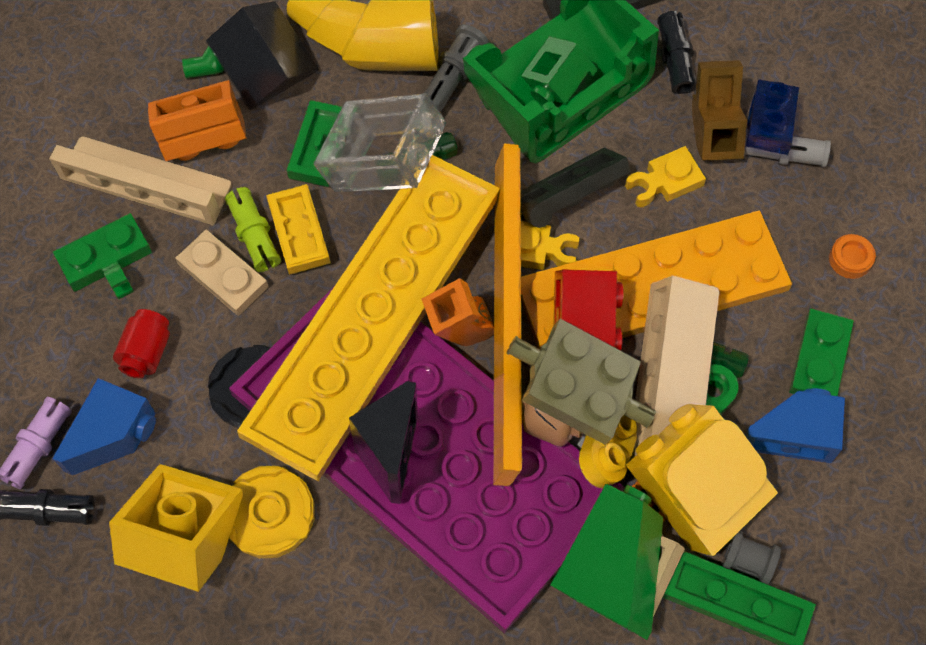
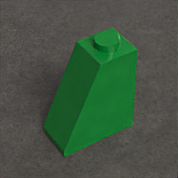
(616, 560)

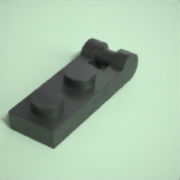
(570, 185)

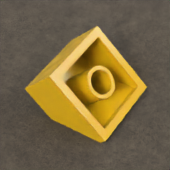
(175, 527)

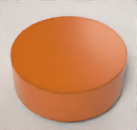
(852, 256)

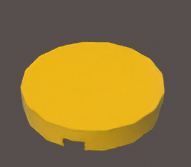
(281, 513)

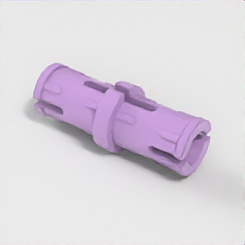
(33, 442)

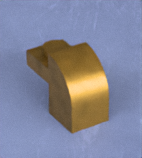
(717, 111)

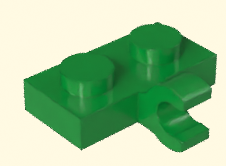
(104, 255)

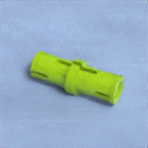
(252, 229)

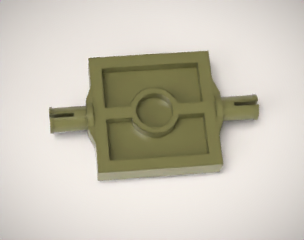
(581, 381)

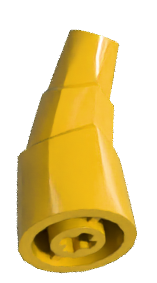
(374, 34)

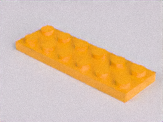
(727, 254)

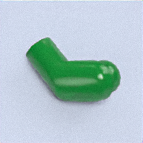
(201, 65)

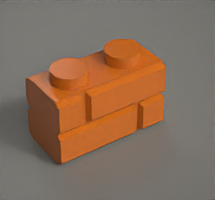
(197, 121)

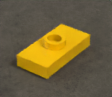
(298, 229)

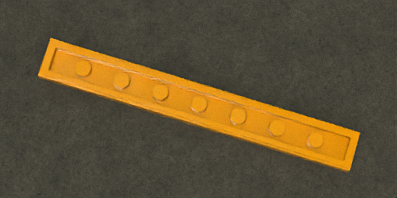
(507, 318)

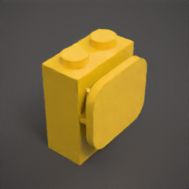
(703, 477)

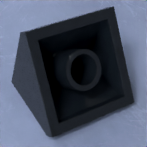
(261, 53)
(385, 437)

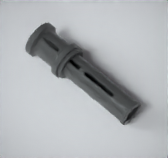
(451, 65)

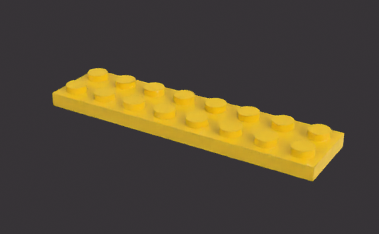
(368, 318)

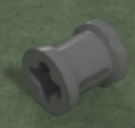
(752, 557)

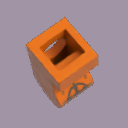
(458, 314)

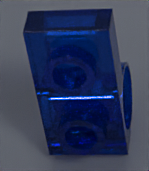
(772, 117)

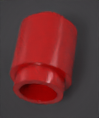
(142, 343)

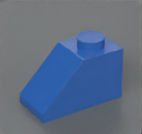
(802, 427)
(105, 428)

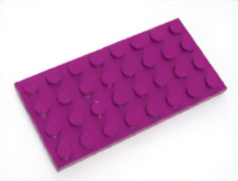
(479, 537)

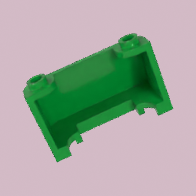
(611, 36)

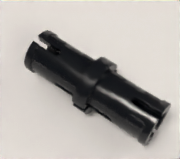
(677, 52)
(46, 507)

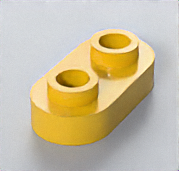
(607, 463)

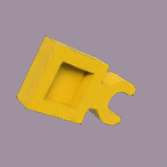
(670, 175)
(539, 246)

